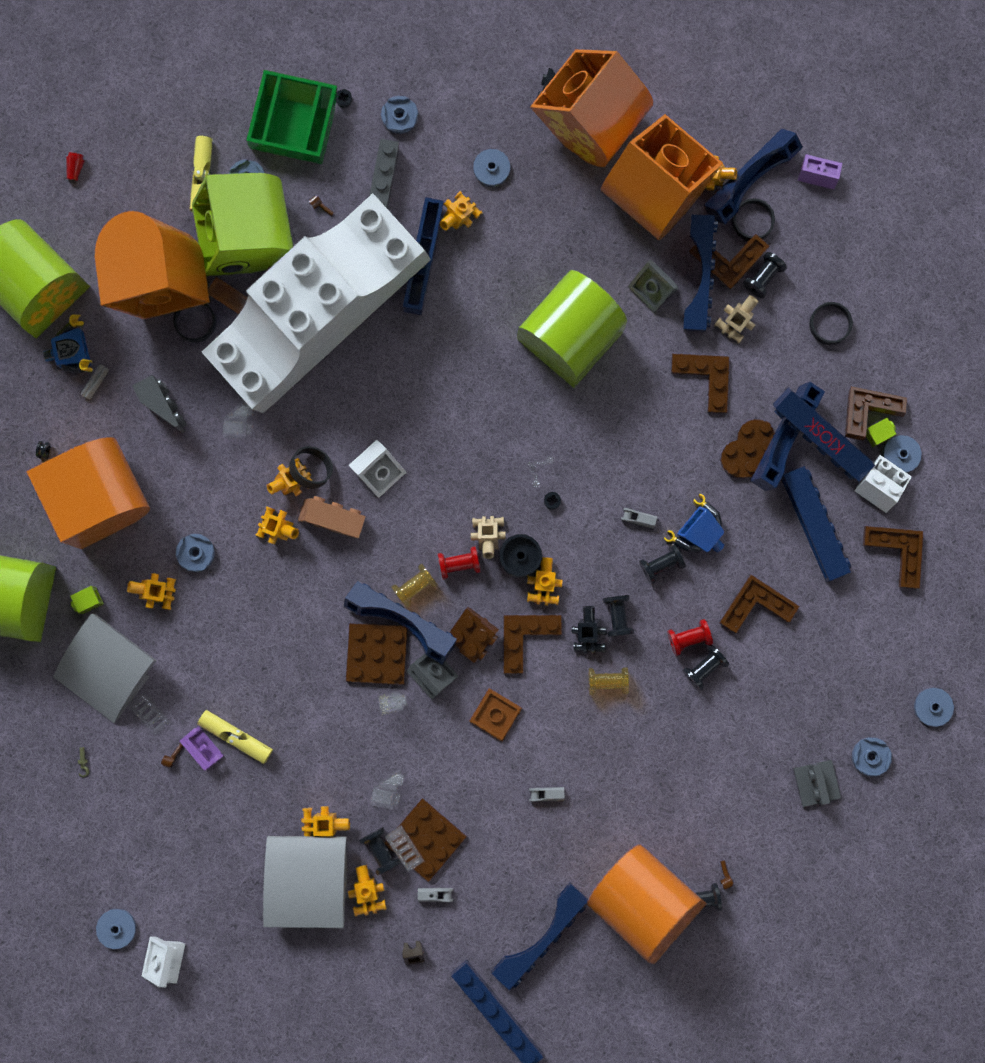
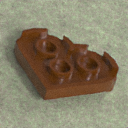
(744, 455)

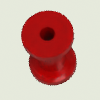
(459, 563)
(690, 637)

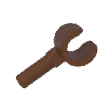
(316, 201)
(167, 760)
(727, 882)

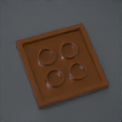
(376, 653)
(432, 836)

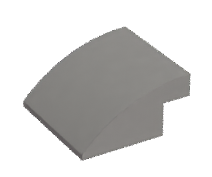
(104, 667)
(305, 882)

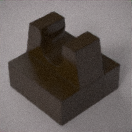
(413, 956)

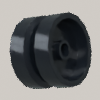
(520, 567)

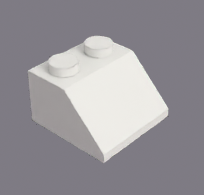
(377, 468)

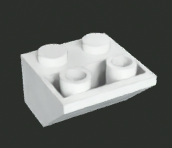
(883, 484)

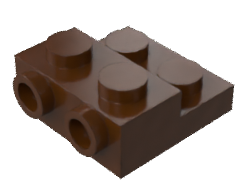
(473, 634)

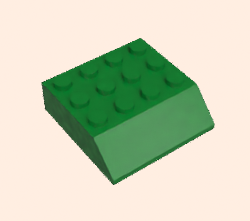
(292, 117)

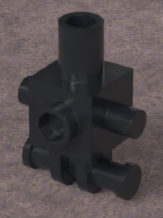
(588, 631)

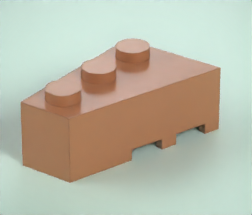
(332, 517)

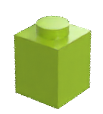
(880, 432)
(86, 600)

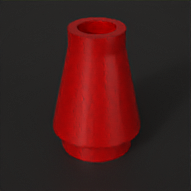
(74, 165)

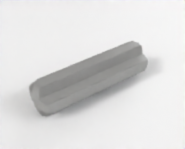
(94, 382)

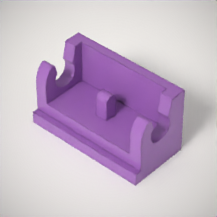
(820, 171)
(201, 748)

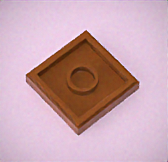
(495, 714)

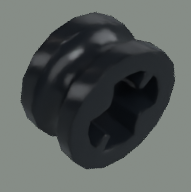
(346, 93)
(43, 450)
(549, 495)

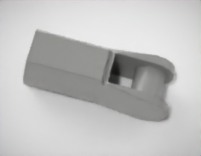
(642, 518)
(551, 794)
(431, 895)

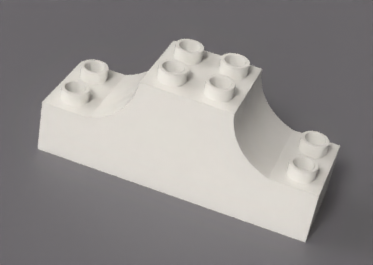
(314, 302)

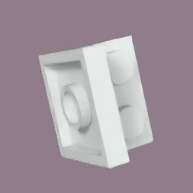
(163, 961)

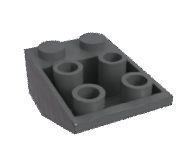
(154, 396)

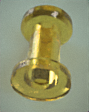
(414, 585)
(608, 681)

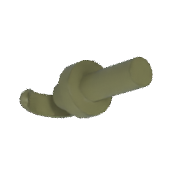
(83, 761)

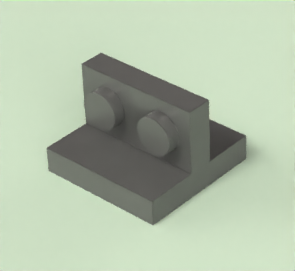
(653, 286)
(431, 675)
(817, 783)

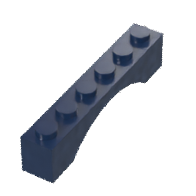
(777, 150)
(702, 235)
(774, 459)
(367, 602)
(513, 966)

